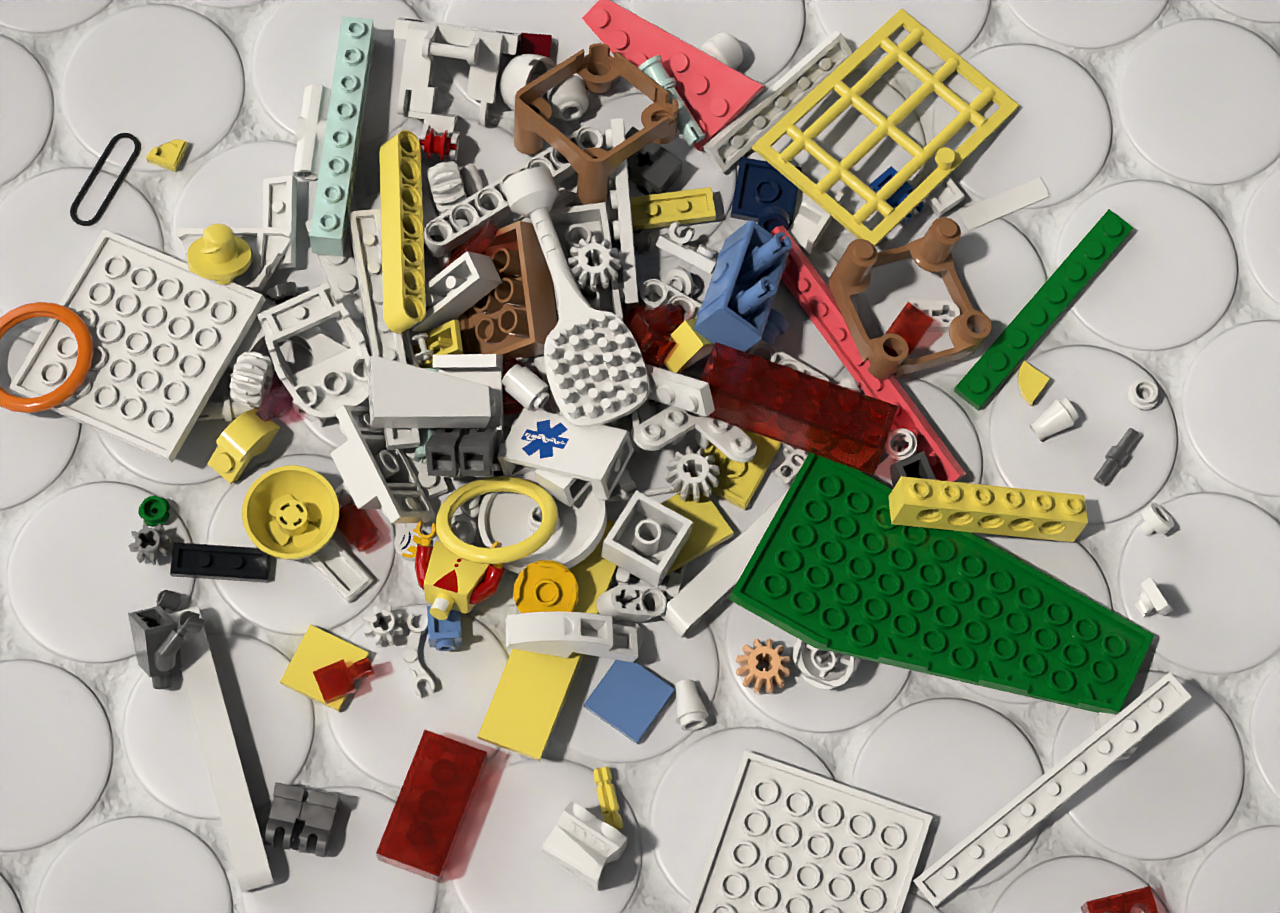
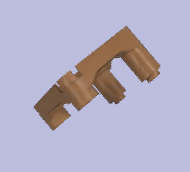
(592, 164)
(932, 255)

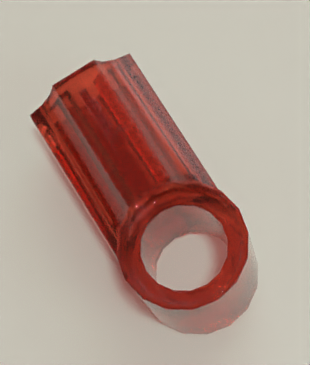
(661, 319)

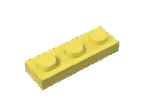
(669, 207)

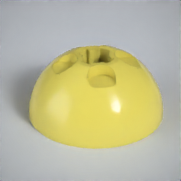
(290, 495)

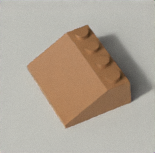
(520, 310)

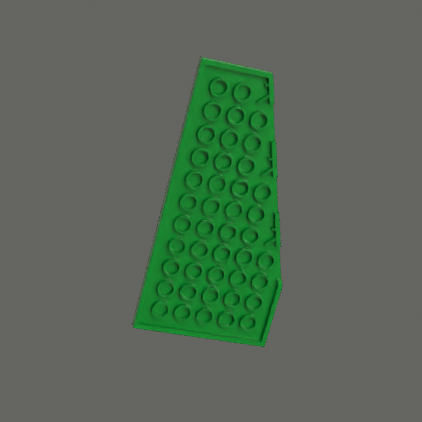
(930, 598)

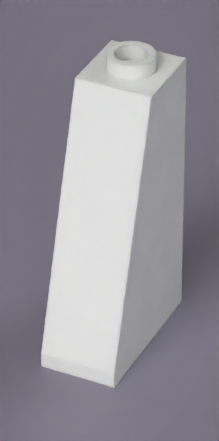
(424, 398)

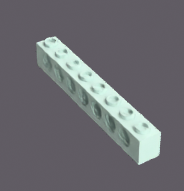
(342, 136)

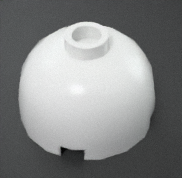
(521, 72)
(822, 667)

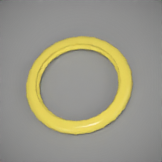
(502, 554)

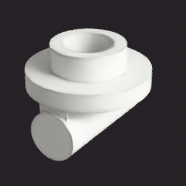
(682, 281)

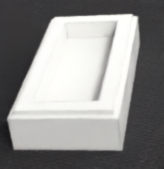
(341, 570)

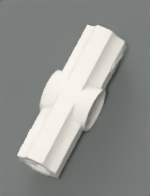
(311, 132)

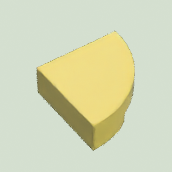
(168, 154)
(1031, 382)

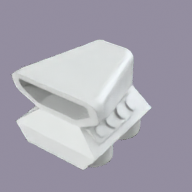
(584, 844)

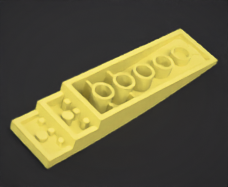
(538, 683)

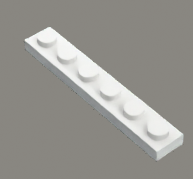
(776, 102)
(624, 226)

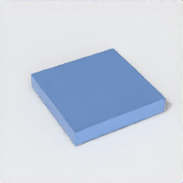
(629, 698)

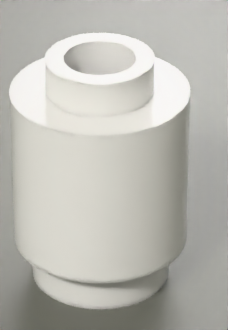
(526, 387)

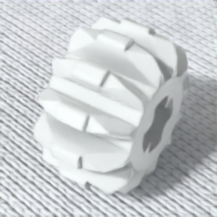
(446, 185)
(594, 252)
(251, 379)
(682, 479)

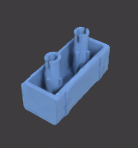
(743, 287)

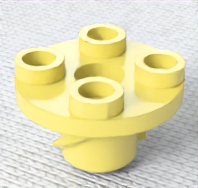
(219, 255)

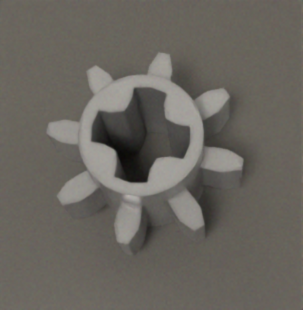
(150, 552)

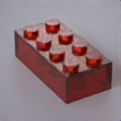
(432, 806)

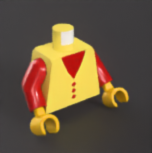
(452, 581)

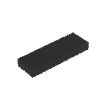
(220, 562)

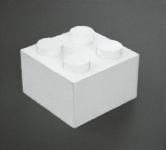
(646, 539)

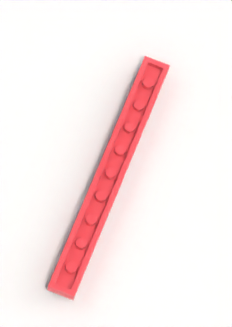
(823, 311)

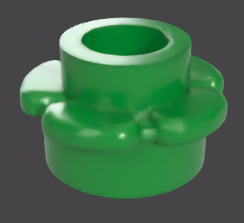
(151, 503)

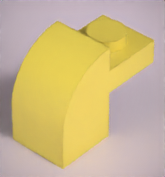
(240, 442)

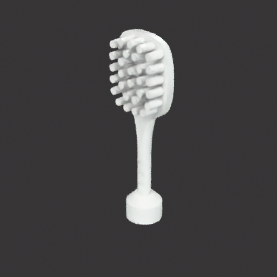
(590, 352)

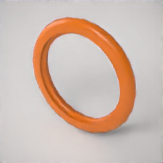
(83, 362)

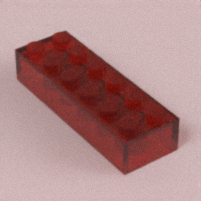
(797, 408)

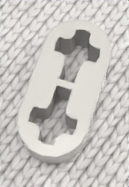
(934, 309)

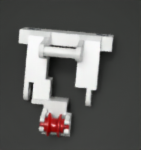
(483, 54)

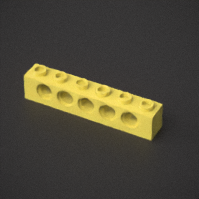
(987, 509)

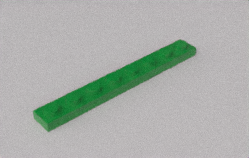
(1043, 309)

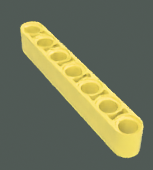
(402, 232)

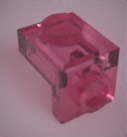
(277, 402)

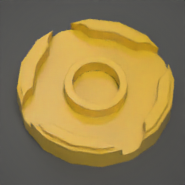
(545, 588)

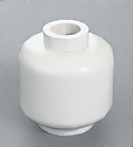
(725, 49)
(568, 99)

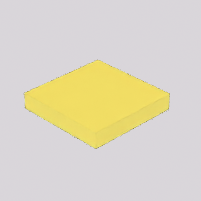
(315, 652)

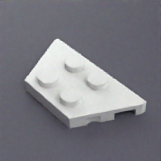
(266, 247)

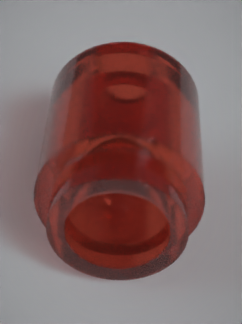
(357, 527)

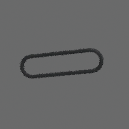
(114, 187)

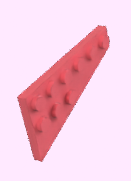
(706, 85)

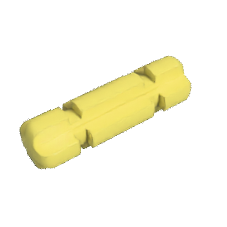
(607, 797)

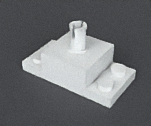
(376, 475)

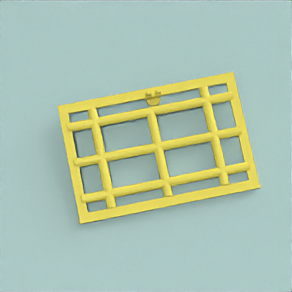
(945, 157)

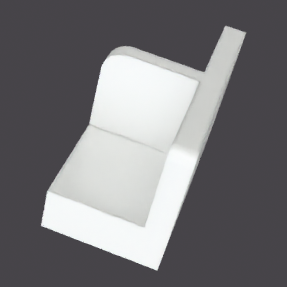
(811, 224)

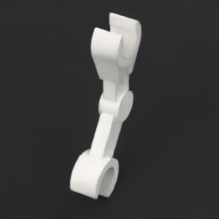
(411, 657)

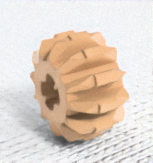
(761, 653)

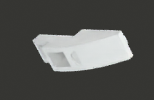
(571, 632)

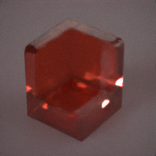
(652, 344)

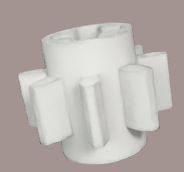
(377, 631)

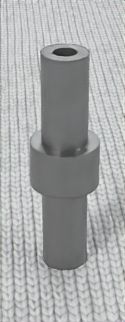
(1116, 456)

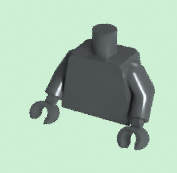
(158, 638)

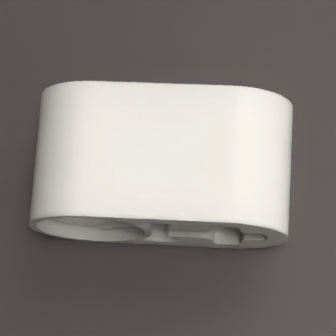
(611, 601)

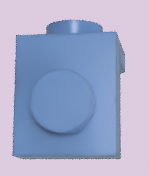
(444, 633)

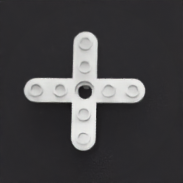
(674, 423)

